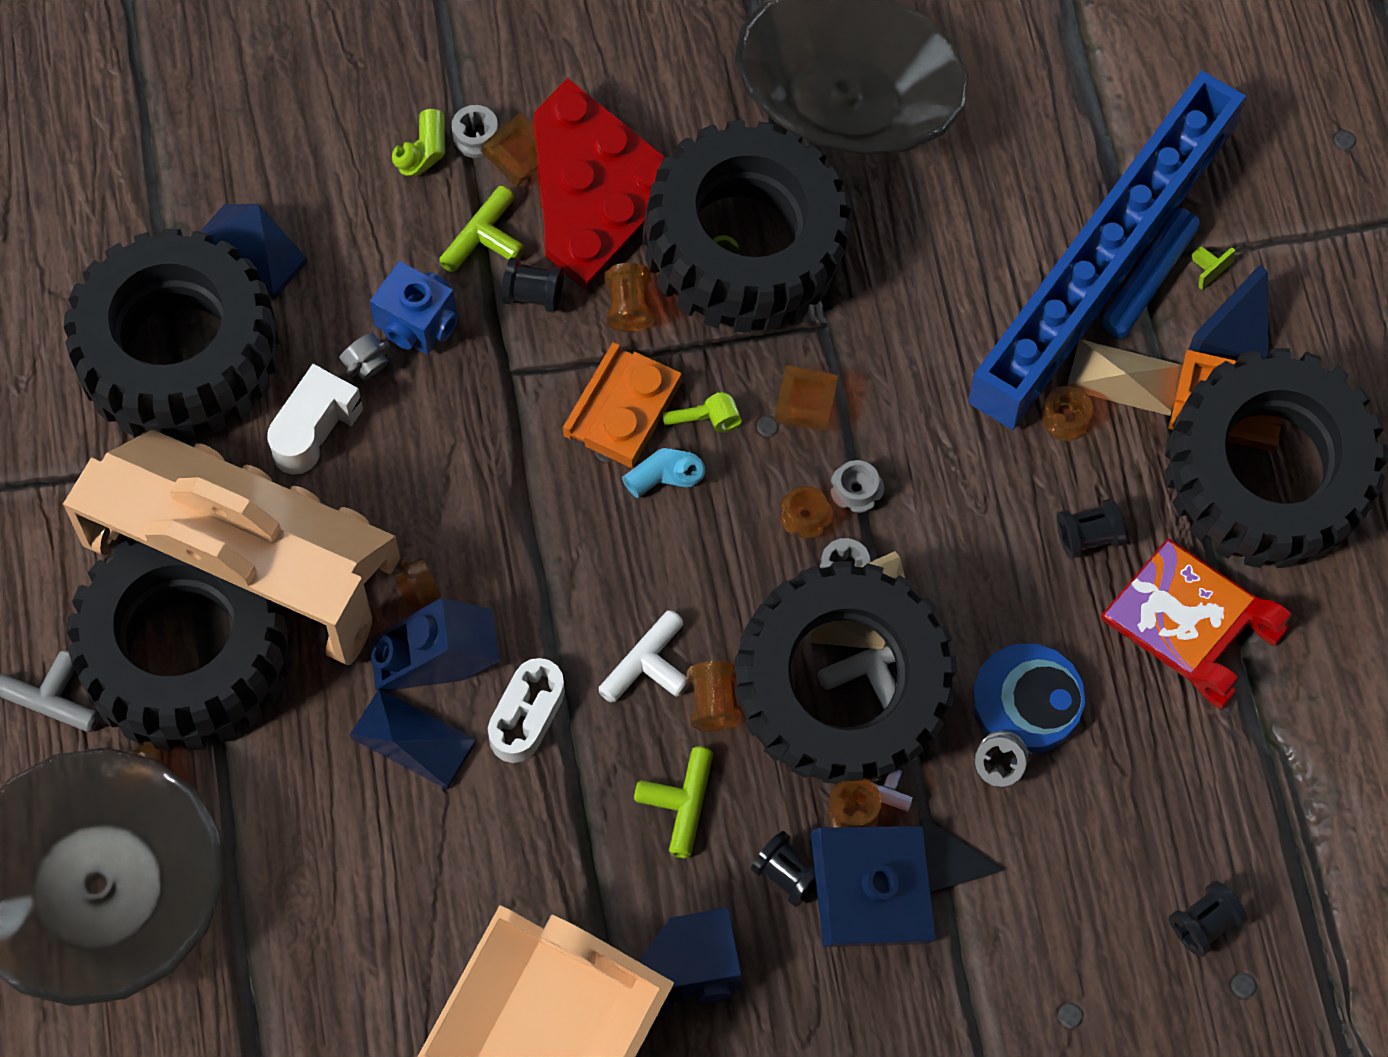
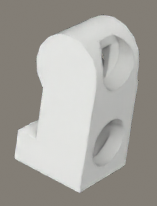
(309, 418)

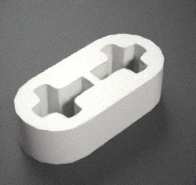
(515, 704)

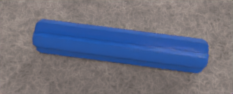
(1150, 273)

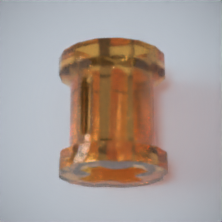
(629, 297)
(713, 696)
(847, 795)

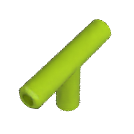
(482, 230)
(685, 801)

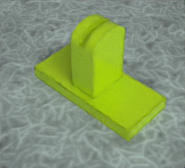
(1211, 264)

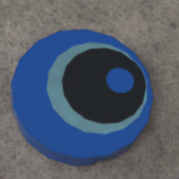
(1029, 694)

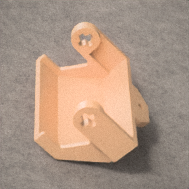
(236, 529)
(547, 996)

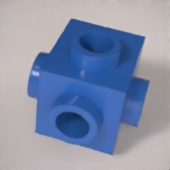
(414, 308)

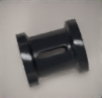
(532, 284)
(1091, 528)
(786, 868)
(1208, 918)

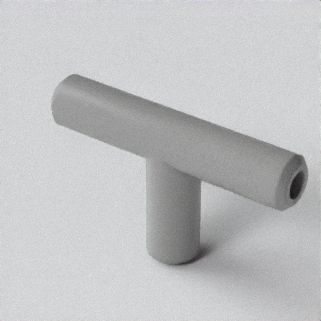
(48, 698)

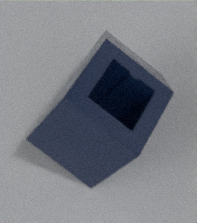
(435, 646)
(698, 956)

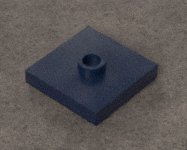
(872, 886)

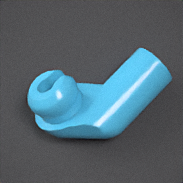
(665, 467)

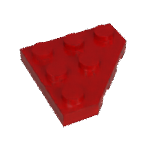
(590, 181)

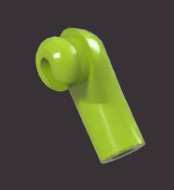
(427, 150)

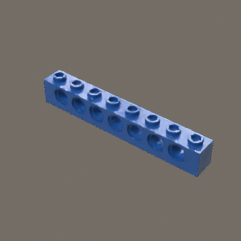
(1105, 251)

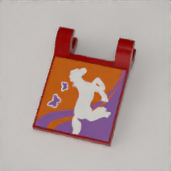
(1191, 617)

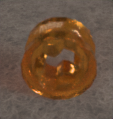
(1055, 422)

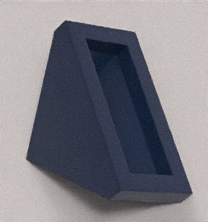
(259, 241)
(1239, 322)
(413, 739)

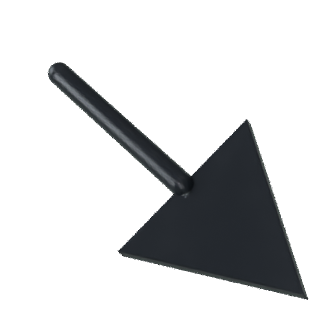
(951, 860)

